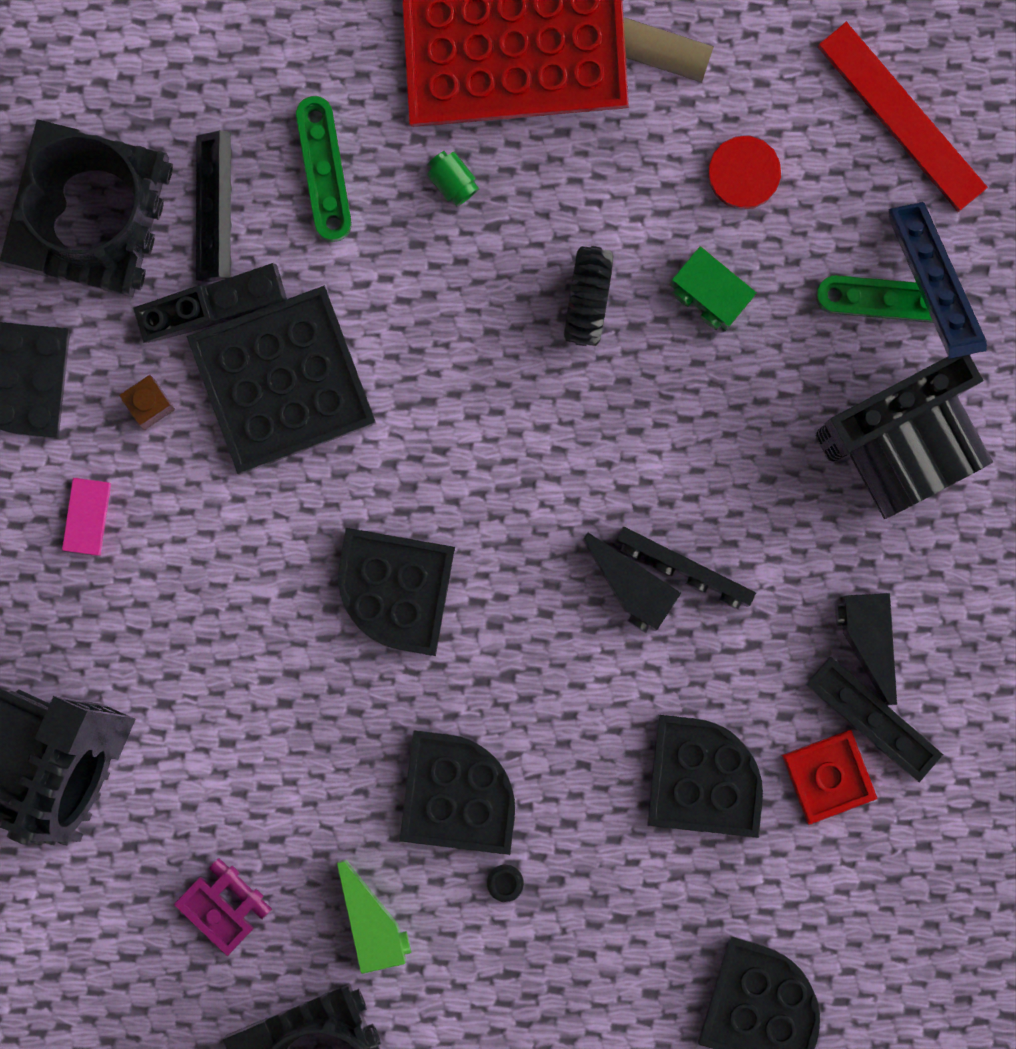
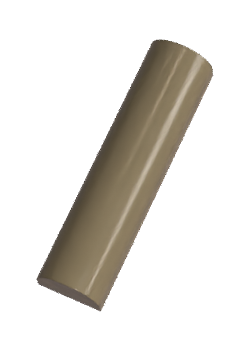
(666, 50)

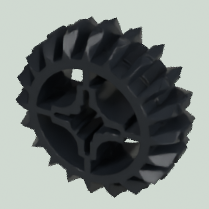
(588, 296)

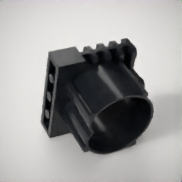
(52, 160)
(911, 436)
(54, 763)
(333, 1014)

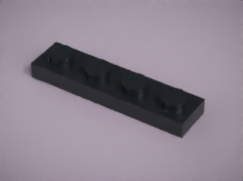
(213, 206)
(698, 575)
(874, 719)

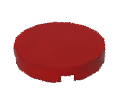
(744, 172)

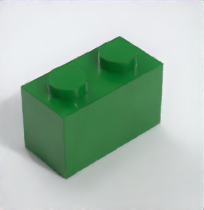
(711, 289)

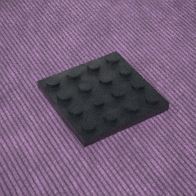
(281, 380)

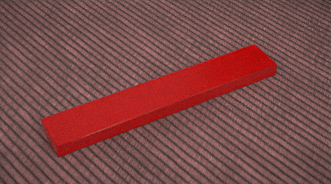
(902, 116)

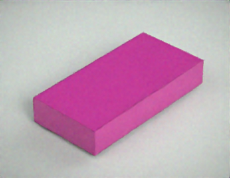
(86, 516)

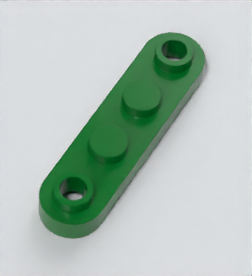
(323, 168)
(873, 298)

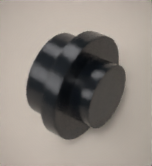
(505, 883)

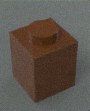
(147, 402)

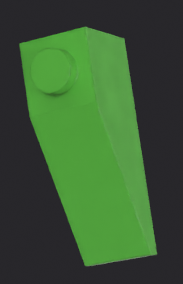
(373, 928)

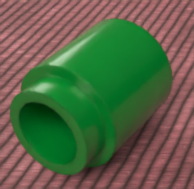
(452, 178)

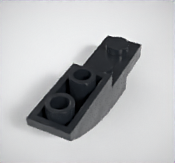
(210, 304)

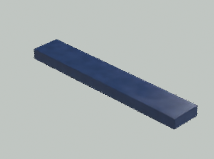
(937, 280)

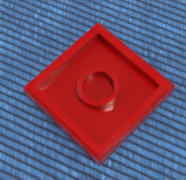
(829, 777)

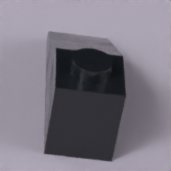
(635, 588)
(870, 634)

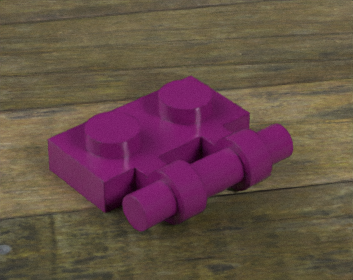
(214, 915)

